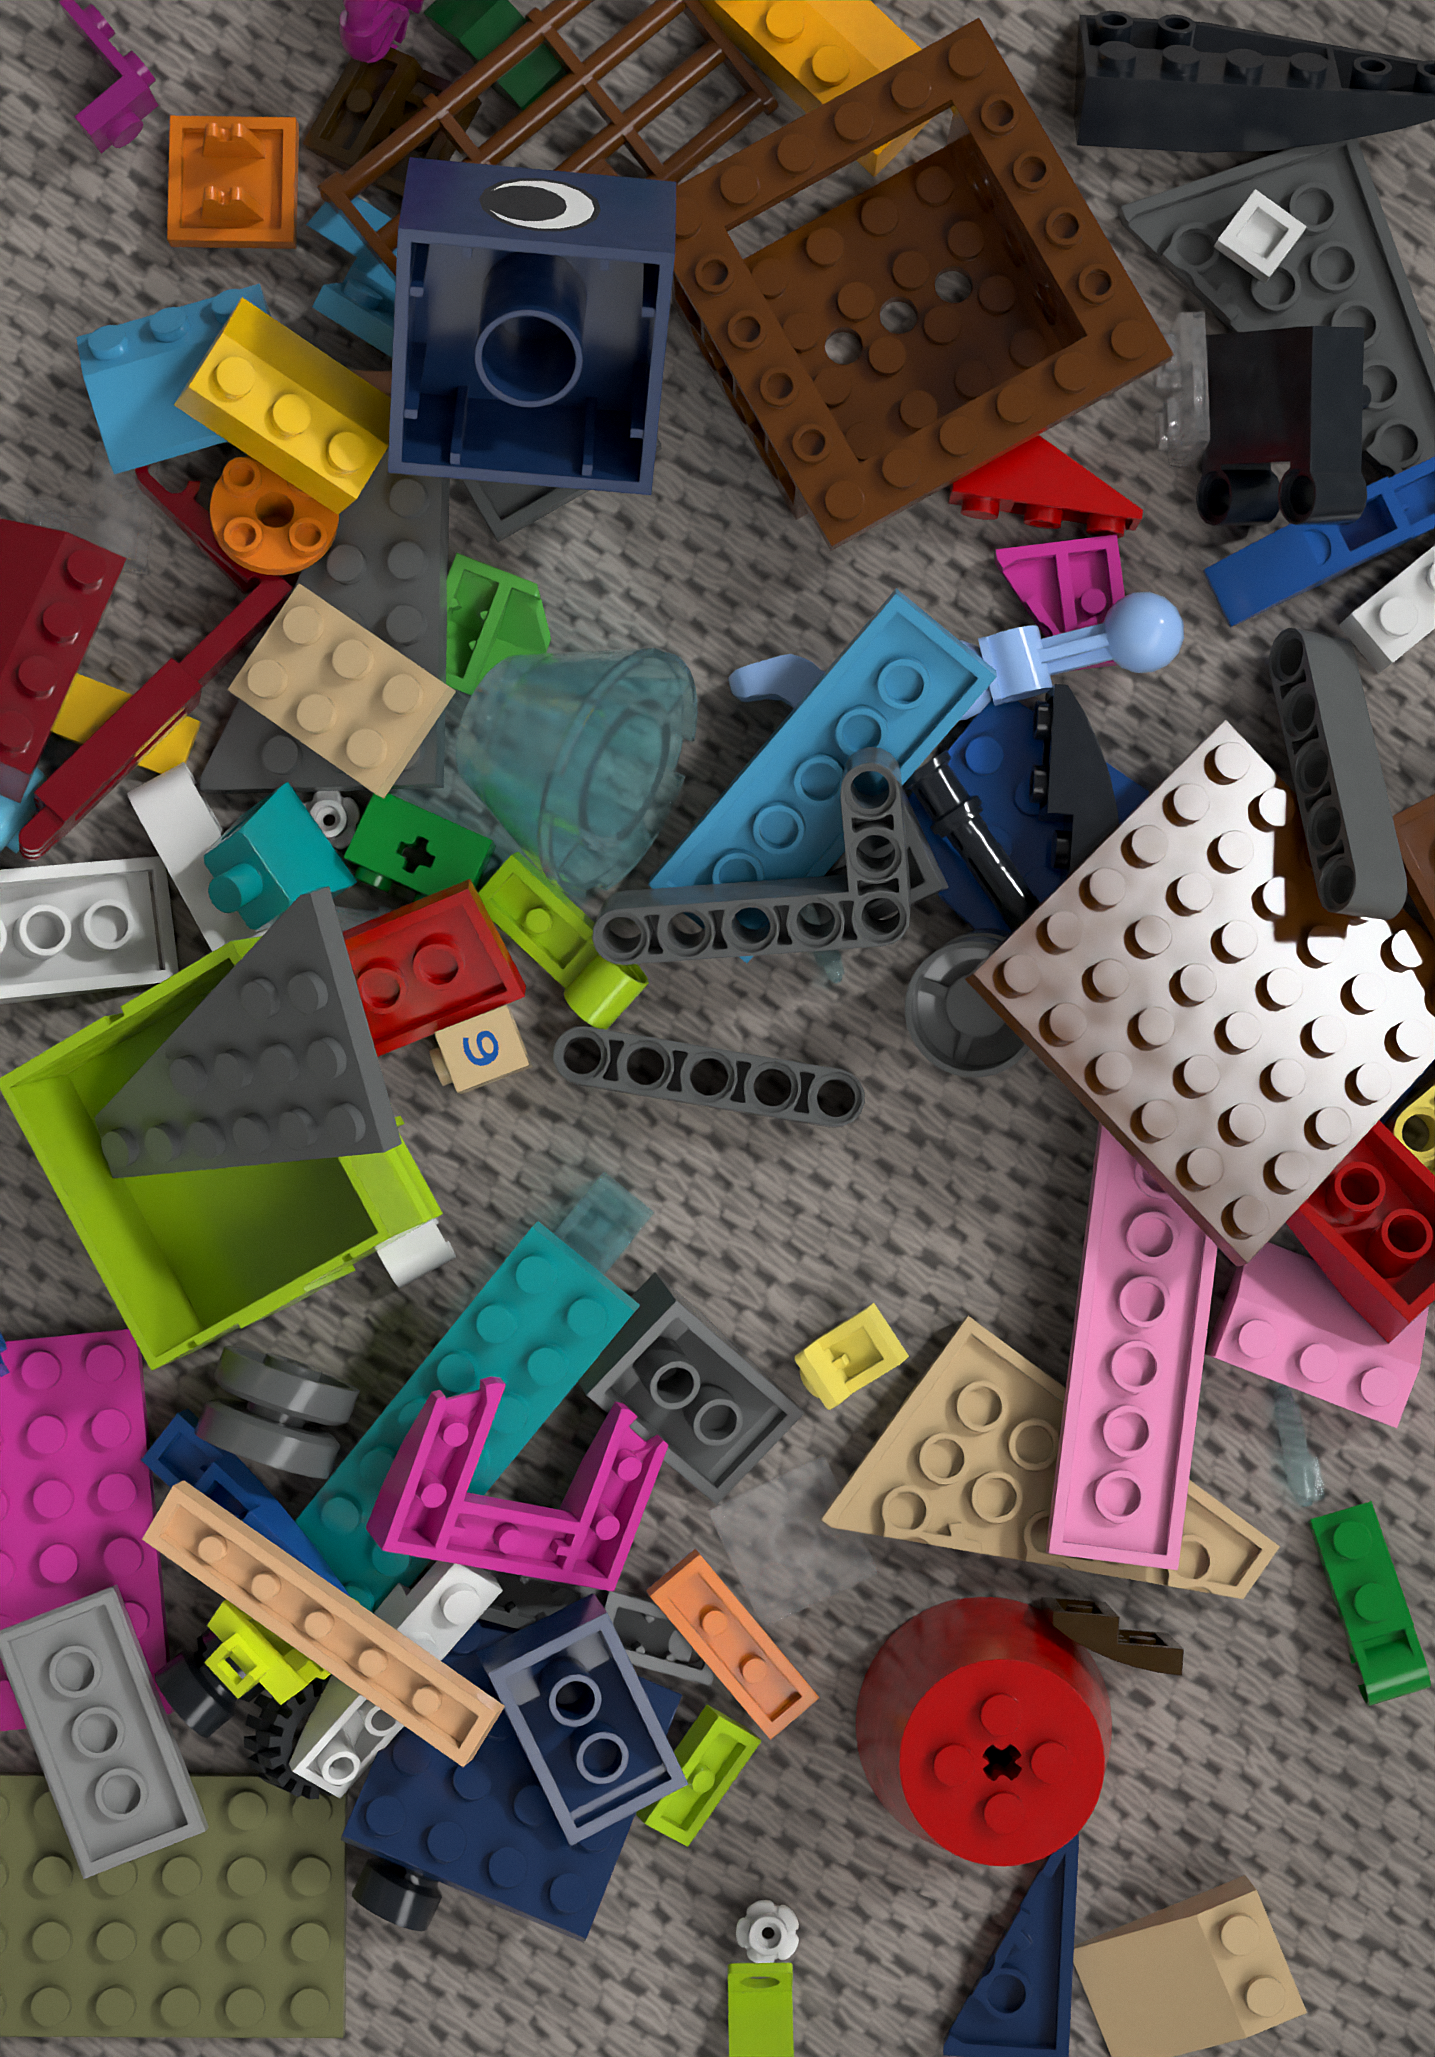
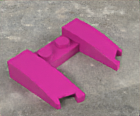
(432, 1516)

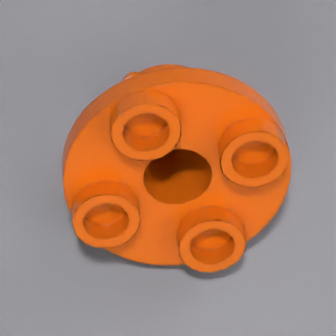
(267, 520)

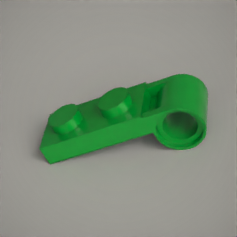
(1370, 1603)

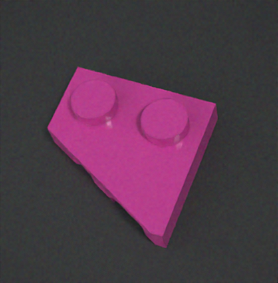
(1065, 582)

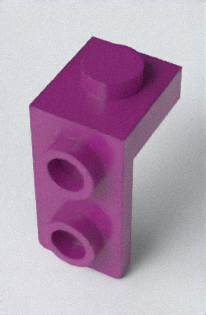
(117, 113)

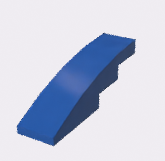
(227, 1481)

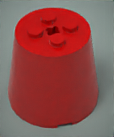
(976, 1679)

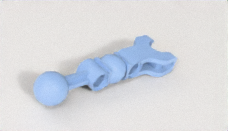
(1137, 633)

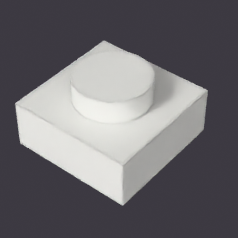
(1260, 236)

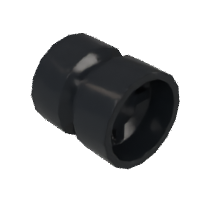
(195, 1689)
(397, 1894)

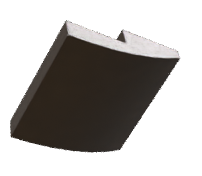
(371, 105)
(1097, 1629)

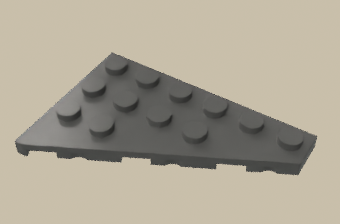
(262, 1066)

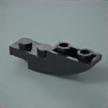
(1071, 780)

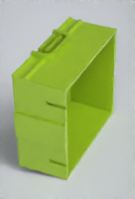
(201, 1246)

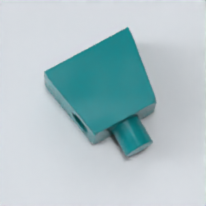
(271, 860)

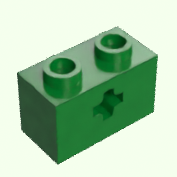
(395, 824)

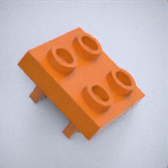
(233, 182)

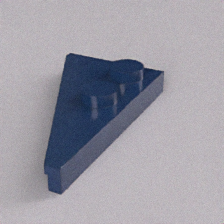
(1026, 1985)

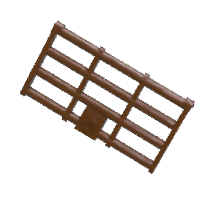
(579, 80)

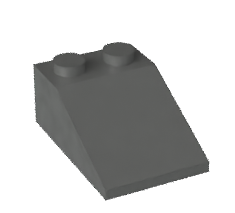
(690, 1390)

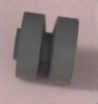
(951, 1019)

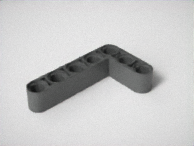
(781, 898)

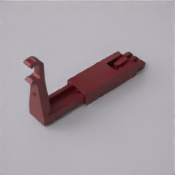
(165, 697)

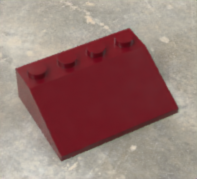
(49, 613)

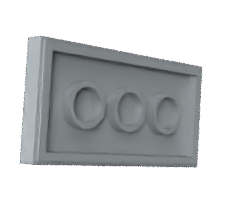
(100, 1731)

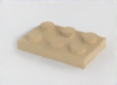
(341, 690)

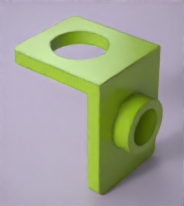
(760, 2010)

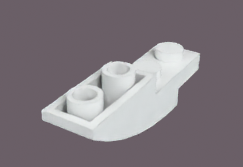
(350, 1729)

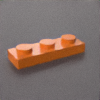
(732, 1644)

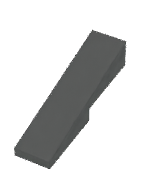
(640, 1624)

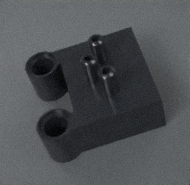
(1284, 401)

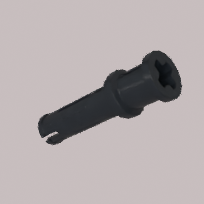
(958, 818)

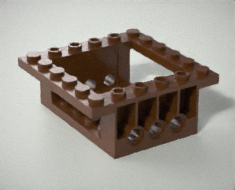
(1029, 347)

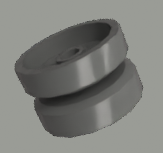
(280, 1402)

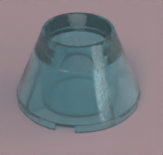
(580, 756)

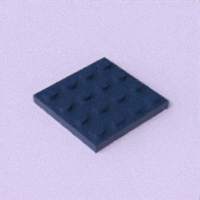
(488, 1821)

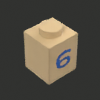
(480, 1051)

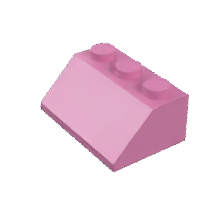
(1301, 1332)

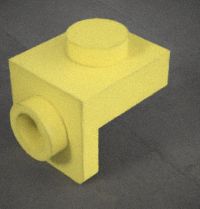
(849, 1357)

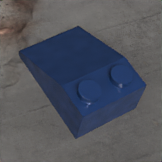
(582, 1718)

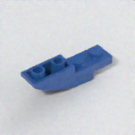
(1311, 555)

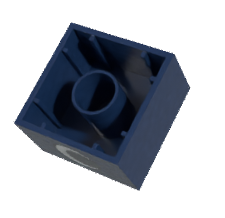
(530, 325)

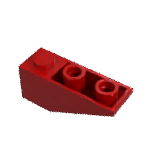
(1045, 489)

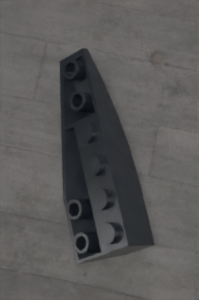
(1234, 88)

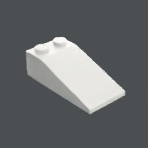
(83, 928)

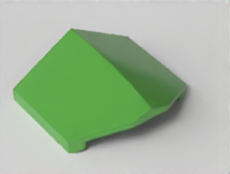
(489, 620)

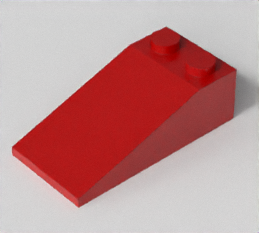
(1375, 1231)

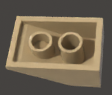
(1189, 1975)

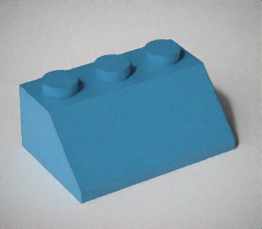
(141, 370)

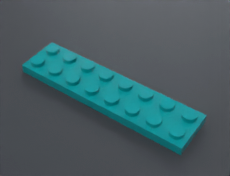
(532, 1327)

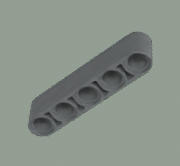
(1337, 775)
(683, 1057)

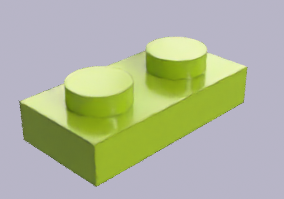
(710, 1760)

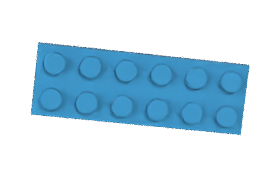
(782, 814)

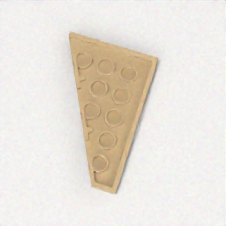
(976, 1468)

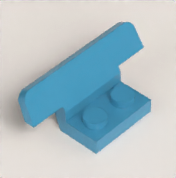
(367, 294)

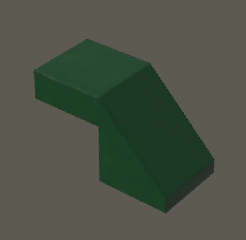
(482, 26)

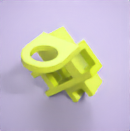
(260, 1656)

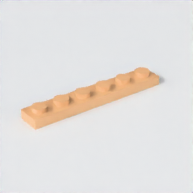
(323, 1623)

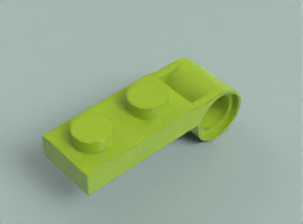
(560, 941)

